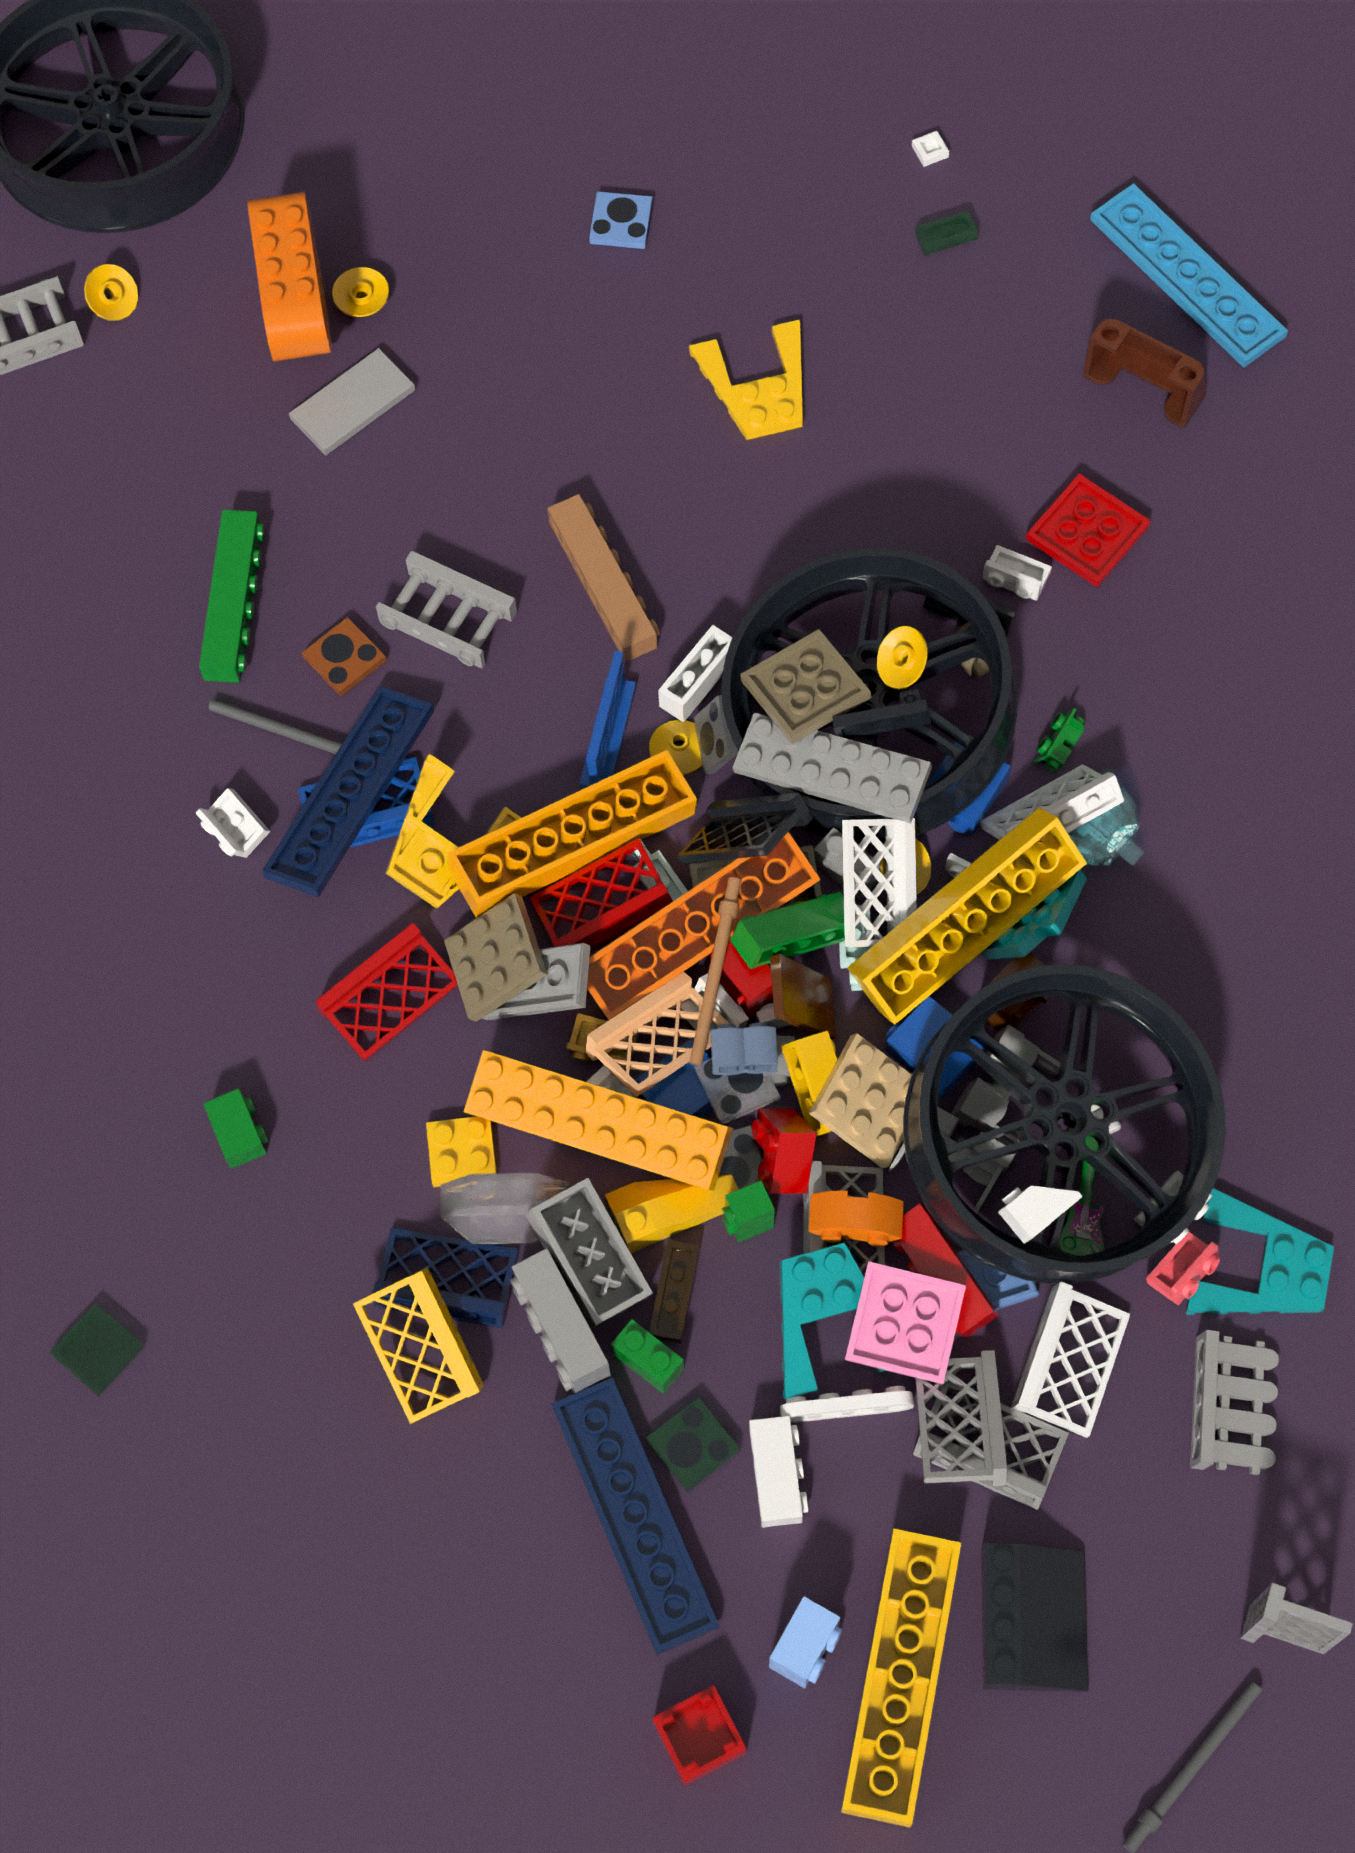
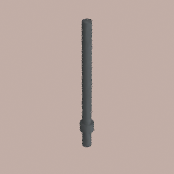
(274, 726)
(1150, 1819)

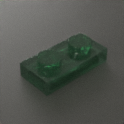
(946, 233)

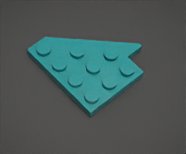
(1042, 921)

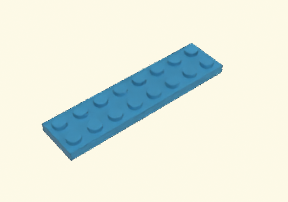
(1189, 275)

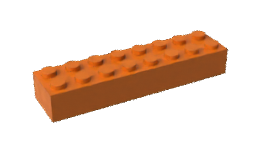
(689, 926)

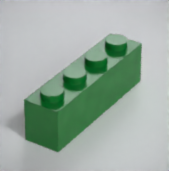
(791, 930)

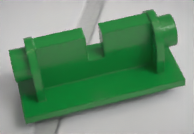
(1051, 747)

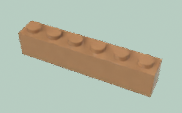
(602, 577)

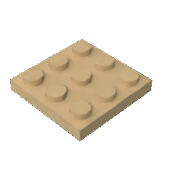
(865, 1100)

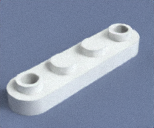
(860, 1403)

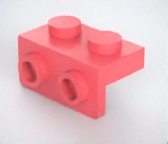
(1183, 1268)

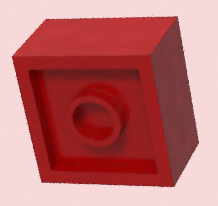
(746, 986)
(699, 1735)

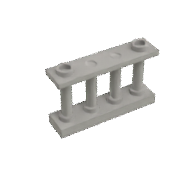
(38, 345)
(447, 582)

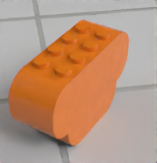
(289, 277)

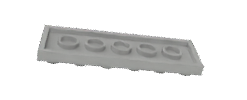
(834, 769)

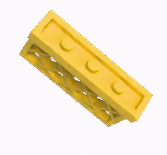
(446, 1337)

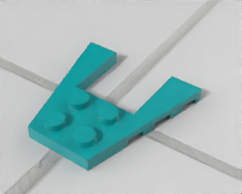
(1292, 1268)
(813, 1289)

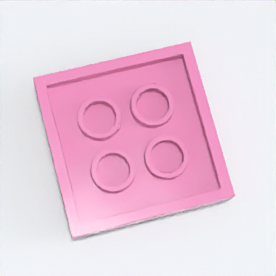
(905, 1322)

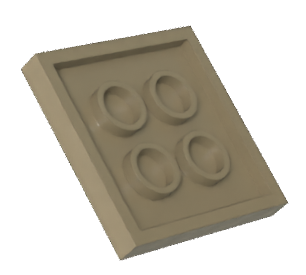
(805, 686)
(495, 957)

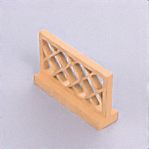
(637, 1020)

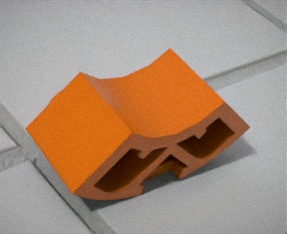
(843, 1217)

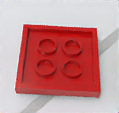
(1088, 530)

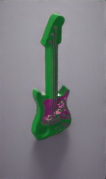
(1082, 1229)

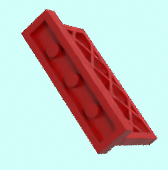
(618, 918)
(369, 972)

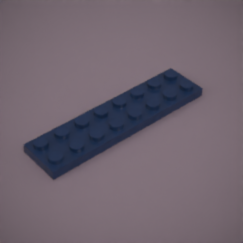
(348, 791)
(635, 1516)

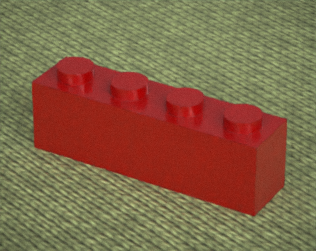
(936, 1257)

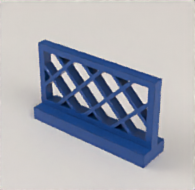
(609, 724)
(386, 822)

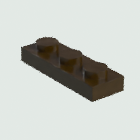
(674, 1291)

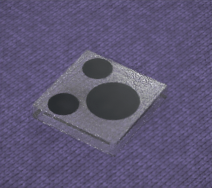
(735, 1094)

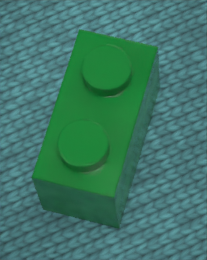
(235, 1128)
(748, 1212)
(647, 1356)

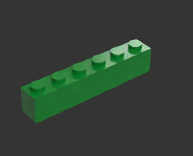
(231, 596)

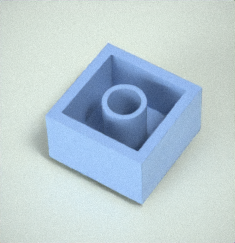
(804, 1643)

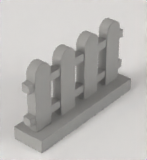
(1208, 1417)

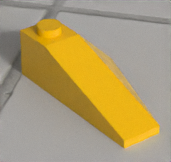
(664, 1207)

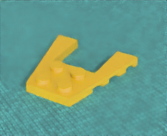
(762, 404)
(421, 852)

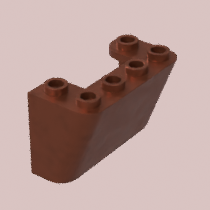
(1120, 347)

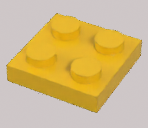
(460, 1148)

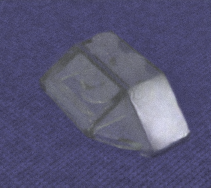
(496, 1205)

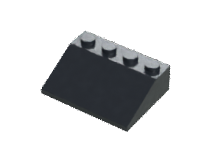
(1033, 1618)

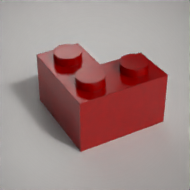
(787, 1150)

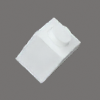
(1035, 1209)

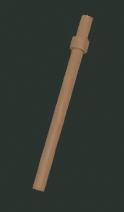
(727, 910)

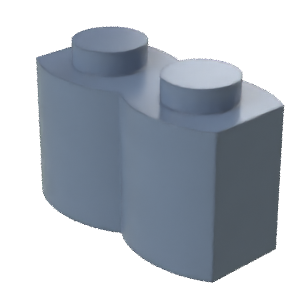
(744, 1050)

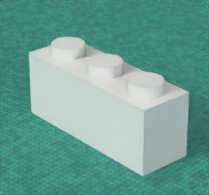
(695, 675)
(777, 1471)

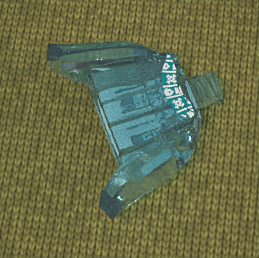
(1110, 833)

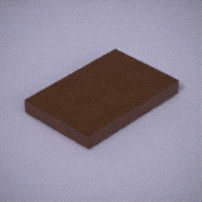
(802, 996)

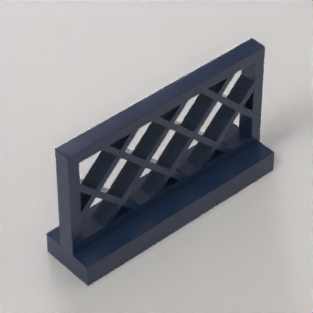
(460, 1306)

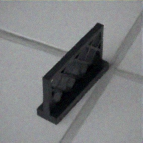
(743, 825)

